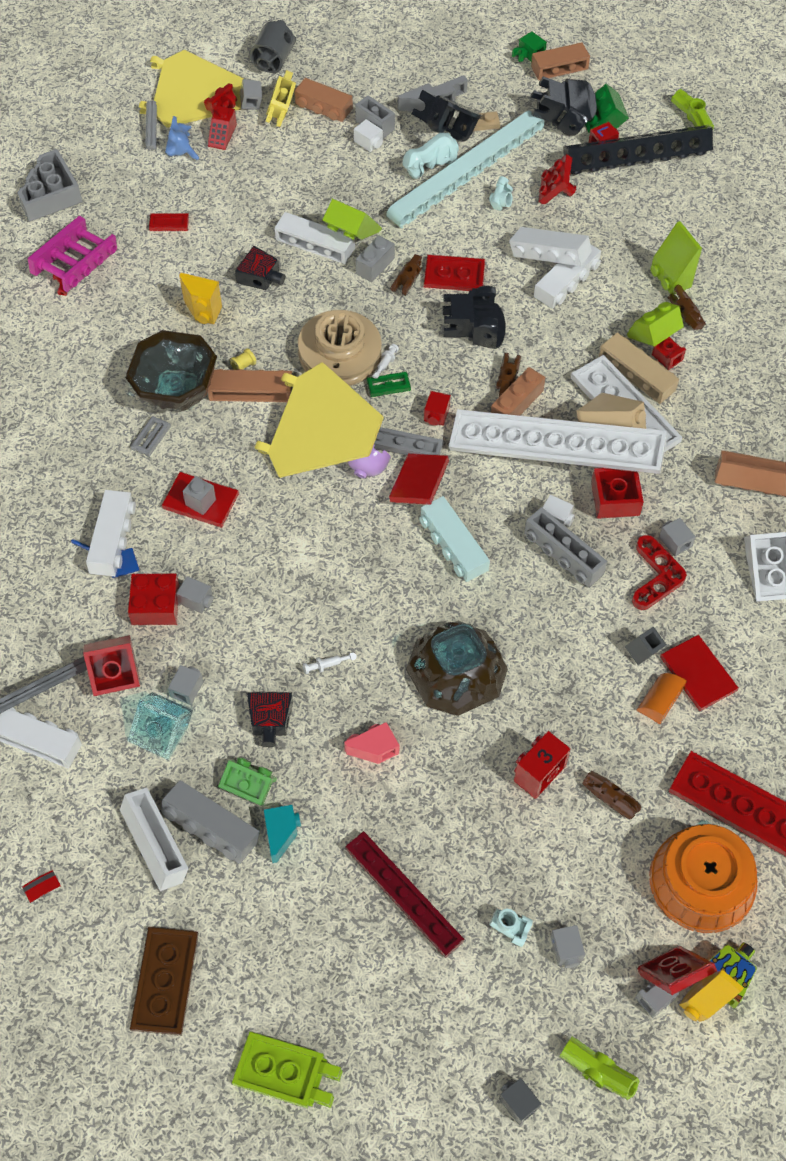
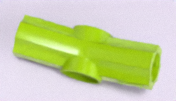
(692, 107)
(600, 1069)

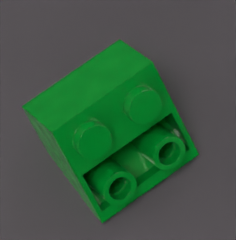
(608, 109)

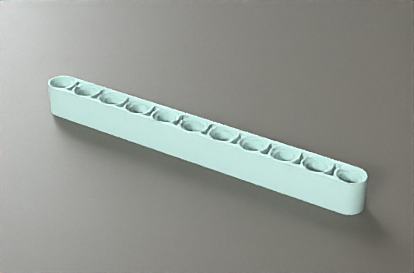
(464, 168)

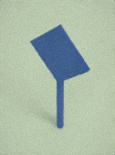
(129, 561)

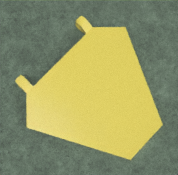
(185, 85)
(321, 424)

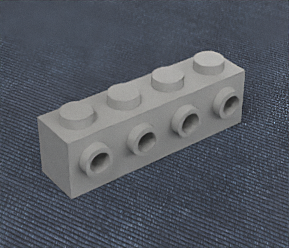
(565, 547)
(209, 822)

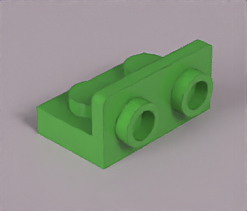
(247, 781)

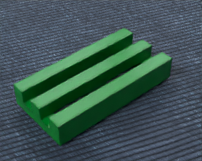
(389, 387)

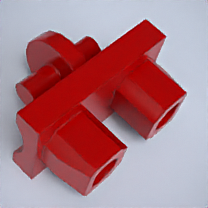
(223, 97)

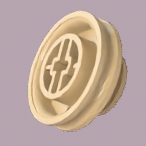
(357, 354)

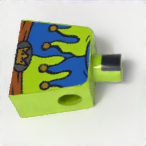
(736, 965)

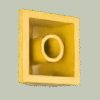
(201, 297)

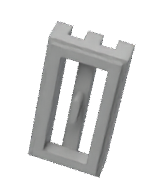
(142, 450)

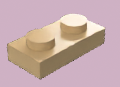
(488, 121)

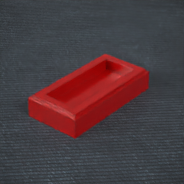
(169, 222)

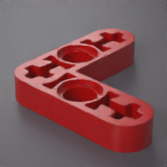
(664, 577)

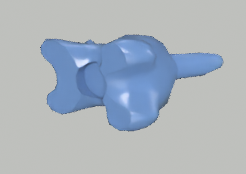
(178, 140)

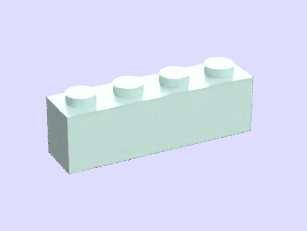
(454, 539)

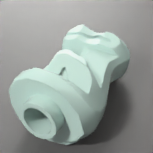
(436, 151)

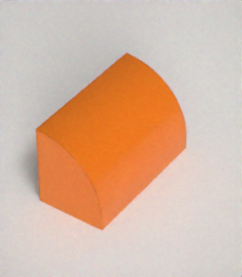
(661, 696)

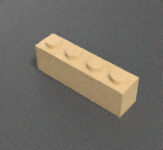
(639, 368)

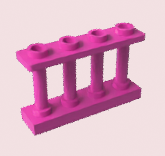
(67, 239)

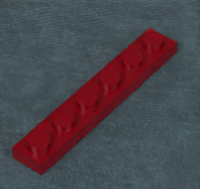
(404, 894)

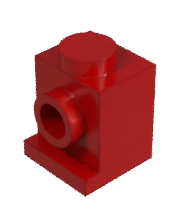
(668, 353)

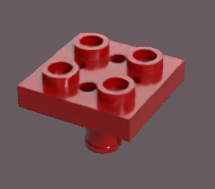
(556, 180)

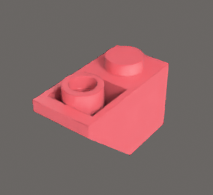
(373, 745)

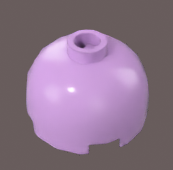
(371, 465)

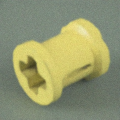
(243, 360)

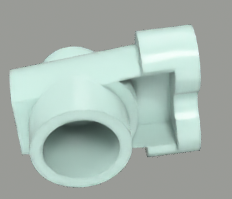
(503, 194)
(516, 928)

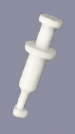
(387, 356)
(325, 663)

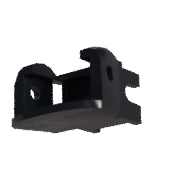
(570, 95)
(439, 112)
(475, 317)

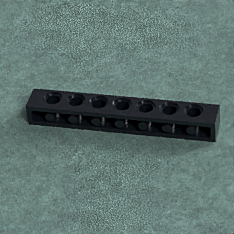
(703, 142)

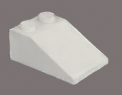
(767, 565)

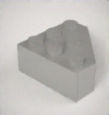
(49, 187)

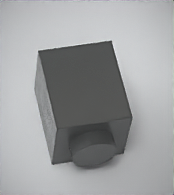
(645, 645)
(519, 1100)

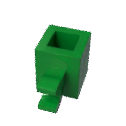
(529, 44)

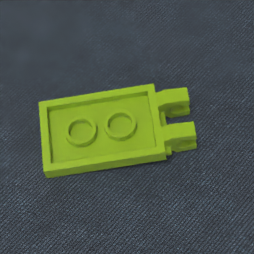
(284, 1071)

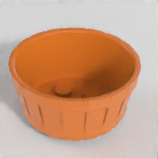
(701, 899)

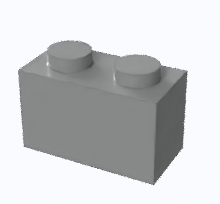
(376, 113)
(375, 258)

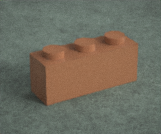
(560, 61)
(323, 99)
(520, 393)

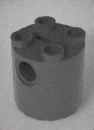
(272, 47)

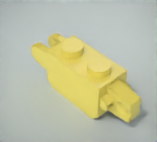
(281, 98)

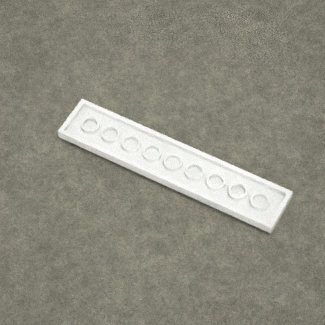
(559, 441)

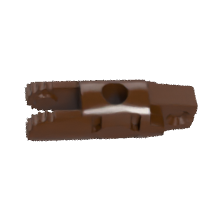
(408, 275)
(688, 309)
(507, 373)
(611, 795)

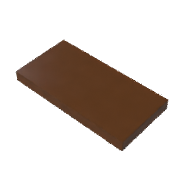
(164, 981)

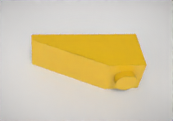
(709, 996)

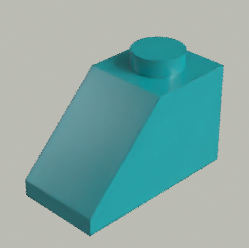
(281, 829)

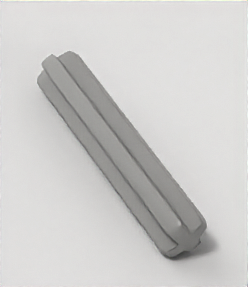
(151, 122)

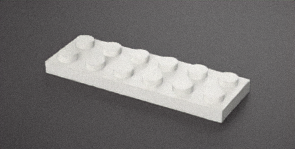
(603, 377)

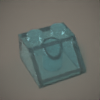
(159, 724)

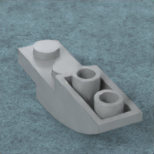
(449, 90)

